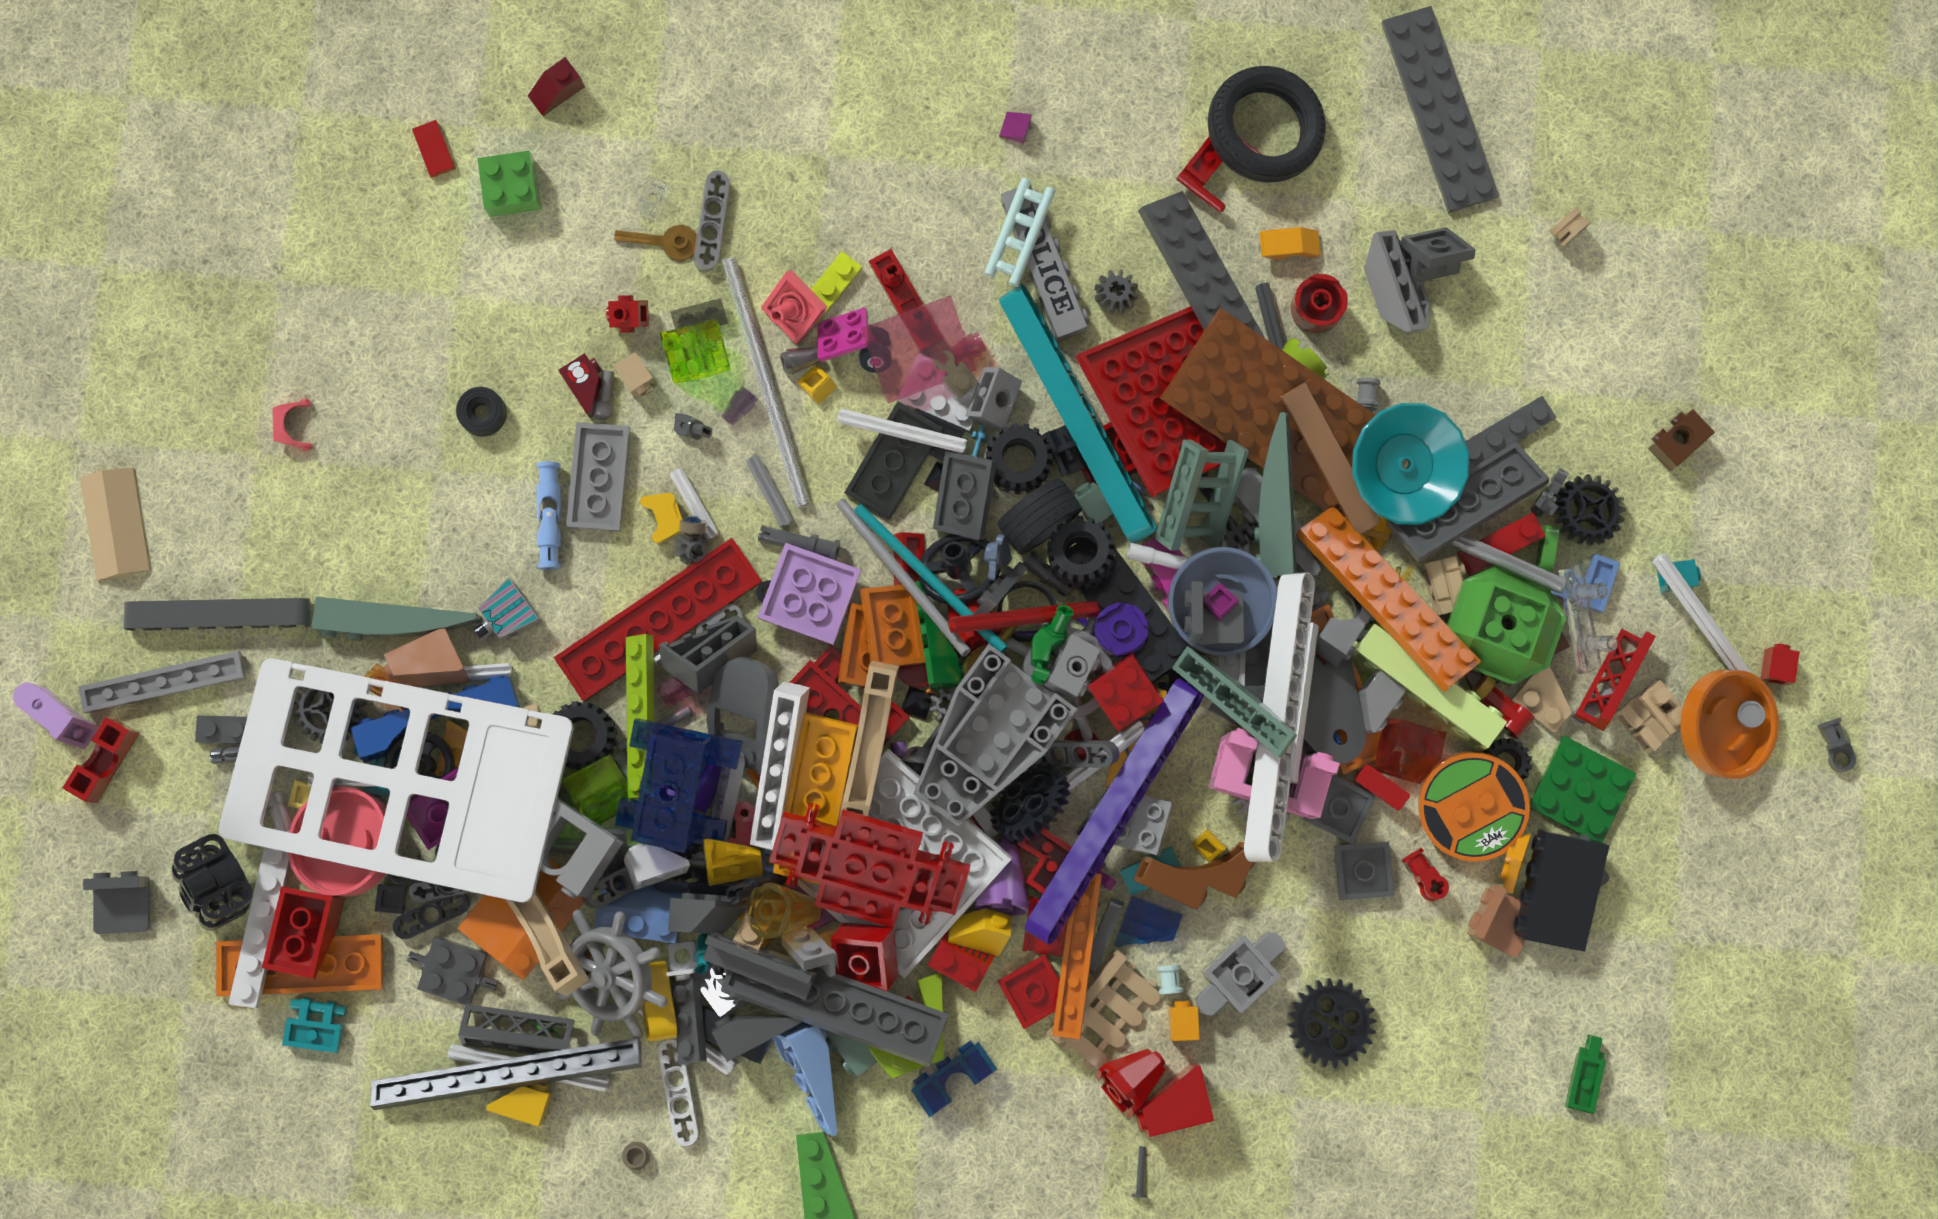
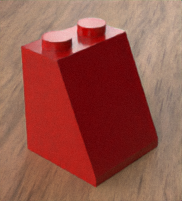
(1177, 1104)

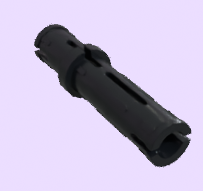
(743, 890)

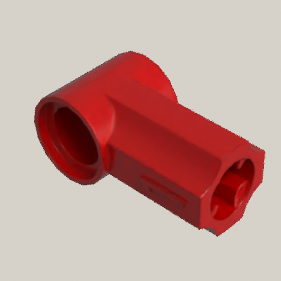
(1515, 715)

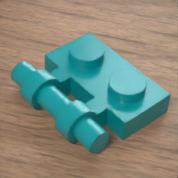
(312, 1034)

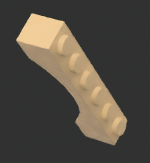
(870, 737)
(551, 947)

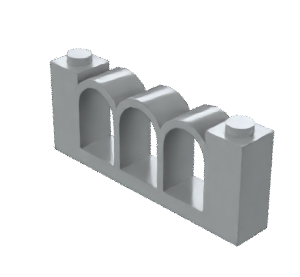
(589, 859)

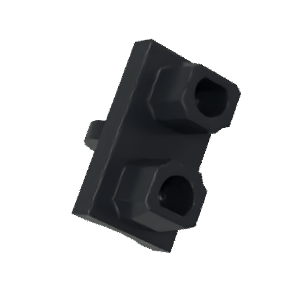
(1065, 451)

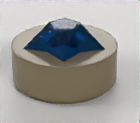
(693, 525)

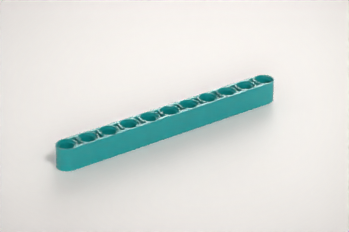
(1078, 414)

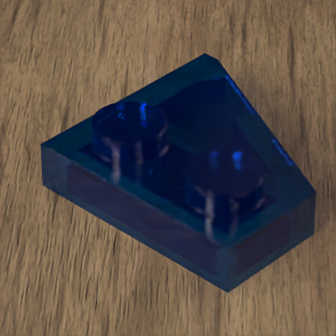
(1147, 923)

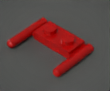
(1200, 170)

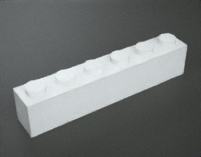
(781, 745)

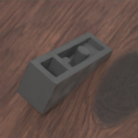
(747, 1032)

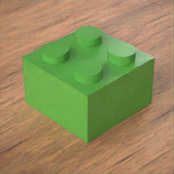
(509, 183)

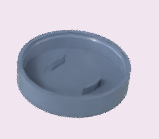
(1236, 572)

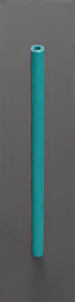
(926, 574)

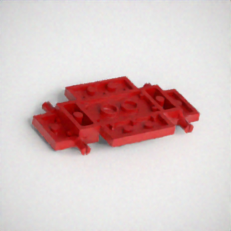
(868, 866)

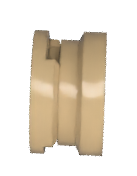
(1570, 226)

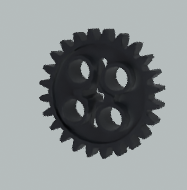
(1030, 803)
(1321, 1044)

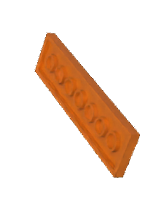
(1388, 598)

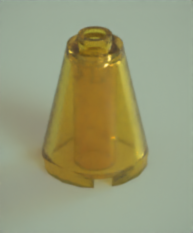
(780, 910)

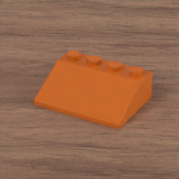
(501, 934)

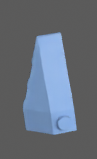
(809, 1055)

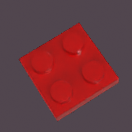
(1031, 991)

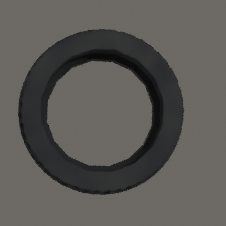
(1038, 514)

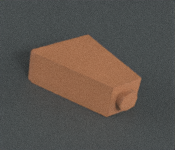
(426, 662)

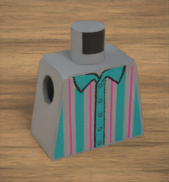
(506, 613)

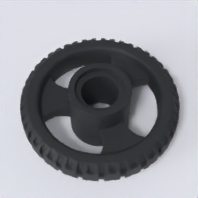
(431, 742)

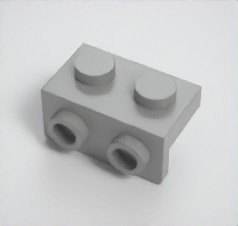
(810, 950)

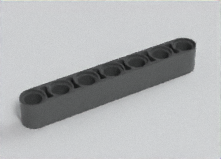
(219, 612)

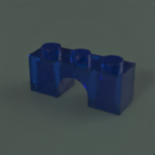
(931, 1088)

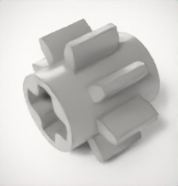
(941, 712)

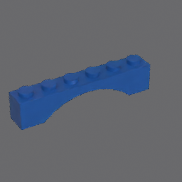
(376, 736)

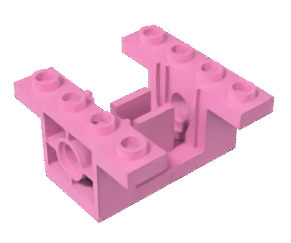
(1234, 762)

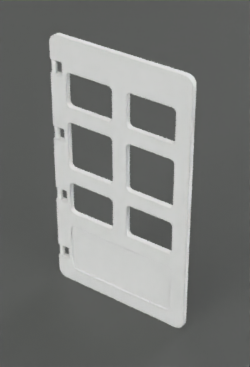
(496, 803)

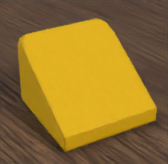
(817, 384)

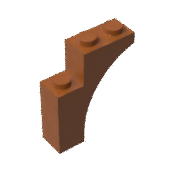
(1190, 884)

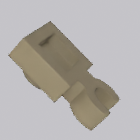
(957, 377)

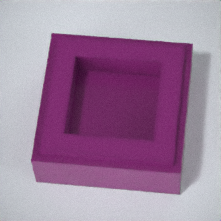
(1220, 601)

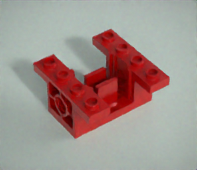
(829, 696)

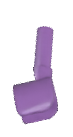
(898, 748)

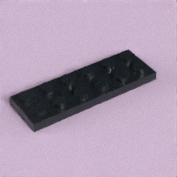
(1122, 586)

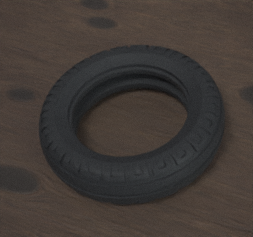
(1290, 89)

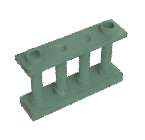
(1184, 488)

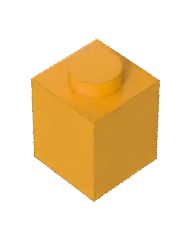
(1183, 1021)

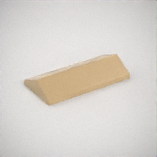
(114, 523)

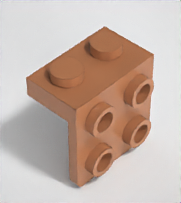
(1495, 921)

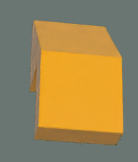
(1287, 242)

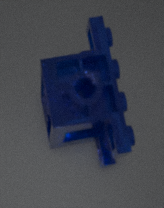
(674, 759)

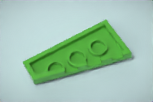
(820, 1181)

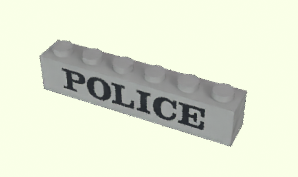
(1050, 275)

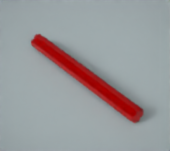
(1018, 617)

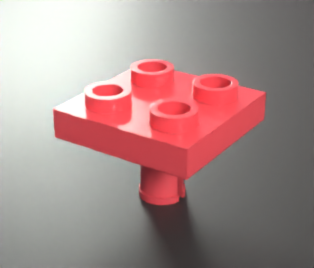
(794, 307)

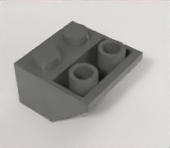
(703, 913)

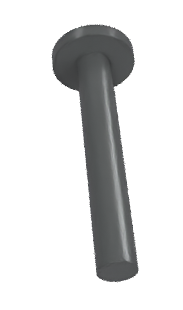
(1140, 1173)

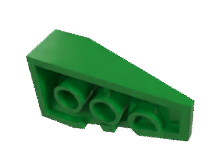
(940, 657)

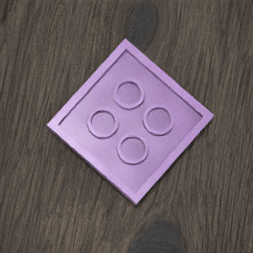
(809, 594)

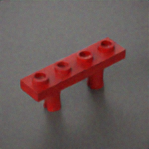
(895, 282)

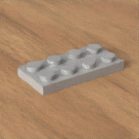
(598, 477)

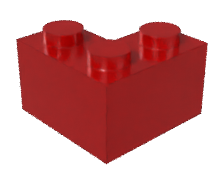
(1050, 855)

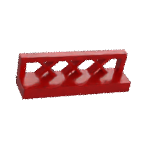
(1625, 679)

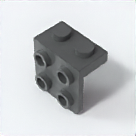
(1204, 627)
(120, 902)

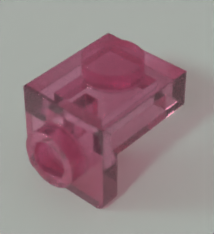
(674, 691)

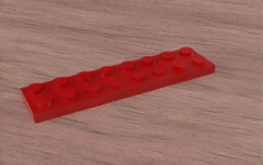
(664, 613)

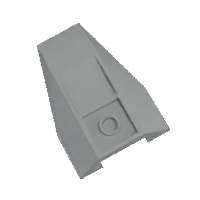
(989, 736)

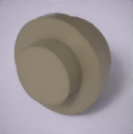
(636, 1155)

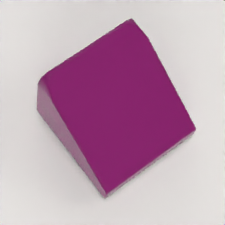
(1016, 126)

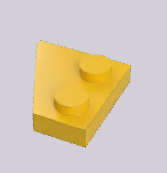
(731, 861)

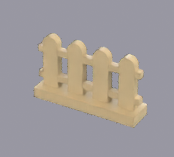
(1107, 995)

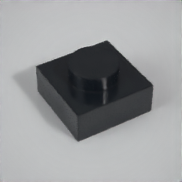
(390, 899)

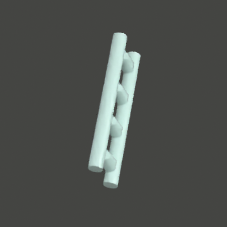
(1035, 225)

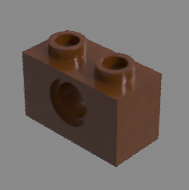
(1691, 428)

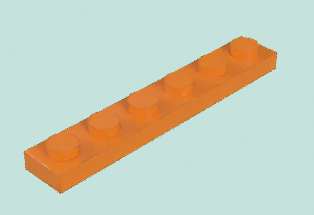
(1076, 964)

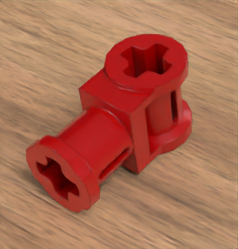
(1426, 876)

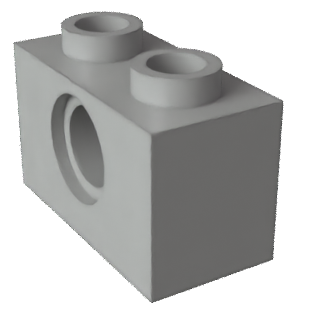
(994, 398)

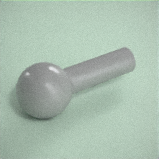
(603, 408)

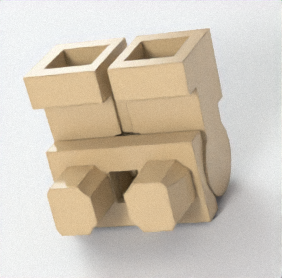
(1653, 713)

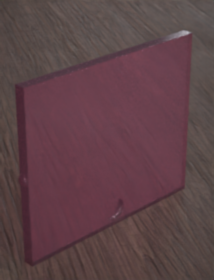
(908, 344)

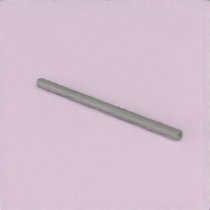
(903, 577)

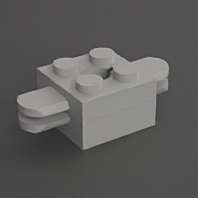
(1240, 974)

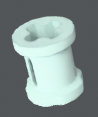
(1169, 979)

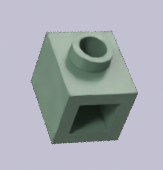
(1093, 502)

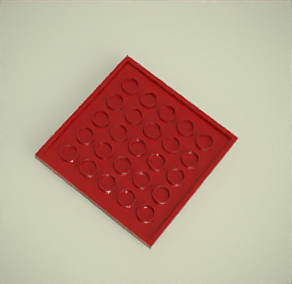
(1129, 381)

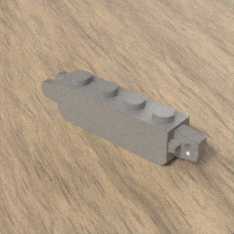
(1248, 500)

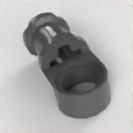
(1837, 743)

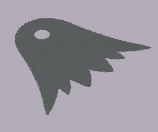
(1332, 707)

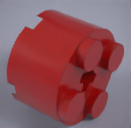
(1331, 297)

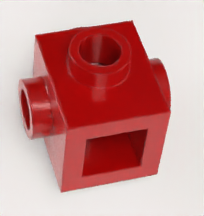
(627, 313)

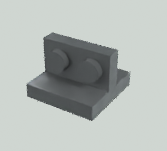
(1436, 253)

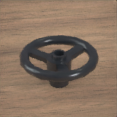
(957, 565)

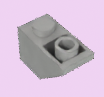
(1378, 698)

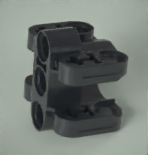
(211, 882)

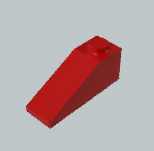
(1508, 539)

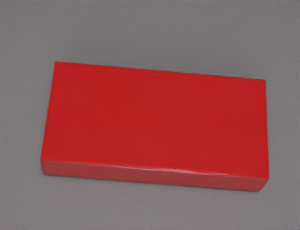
(433, 148)

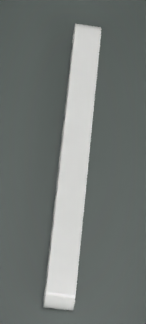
(1283, 697)

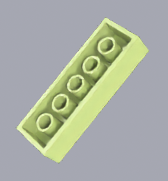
(1453, 709)

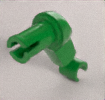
(1047, 640)

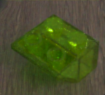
(695, 351)
(597, 789)

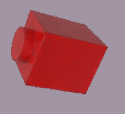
(1780, 664)

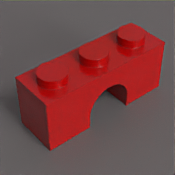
(111, 747)

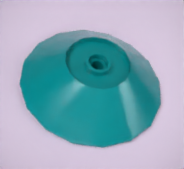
(1434, 456)

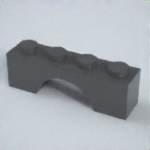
(1338, 636)

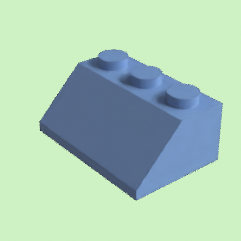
(644, 911)

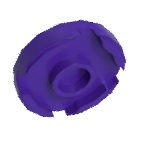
(1127, 635)

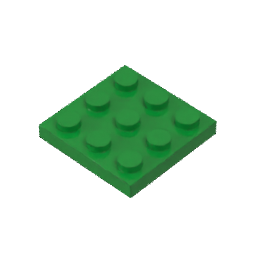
(1581, 789)

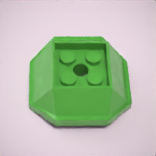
(1535, 620)

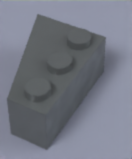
(700, 656)

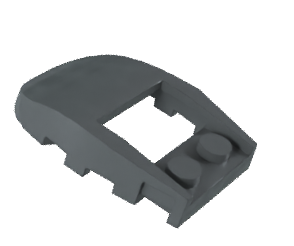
(746, 690)

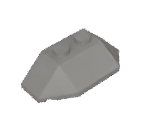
(1395, 294)

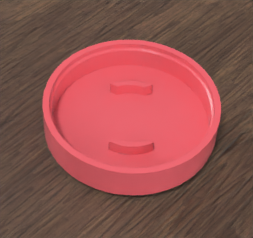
(353, 820)

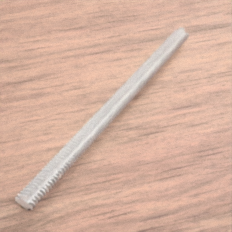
(765, 382)

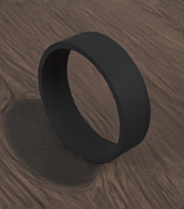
(1031, 584)

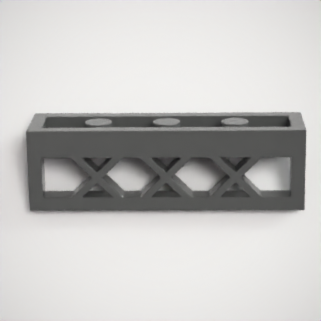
(759, 965)
(510, 1040)

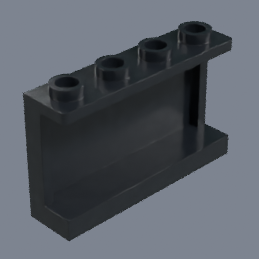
(1560, 890)

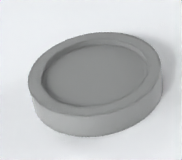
(1750, 714)

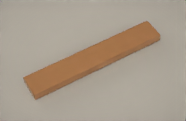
(1329, 457)

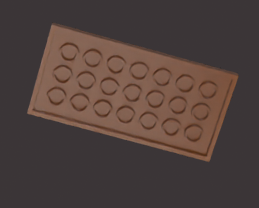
(1234, 392)

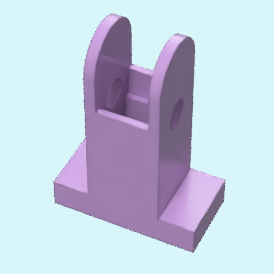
(54, 715)

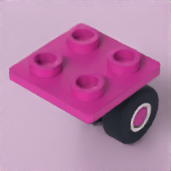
(844, 335)

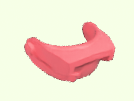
(279, 433)

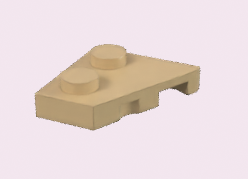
(1544, 699)

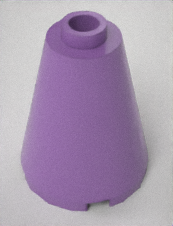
(1008, 889)

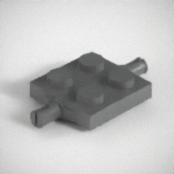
(452, 970)

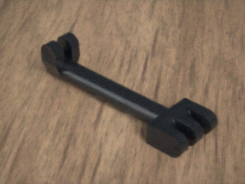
(1235, 531)

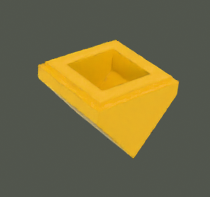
(1209, 845)

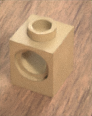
(635, 375)

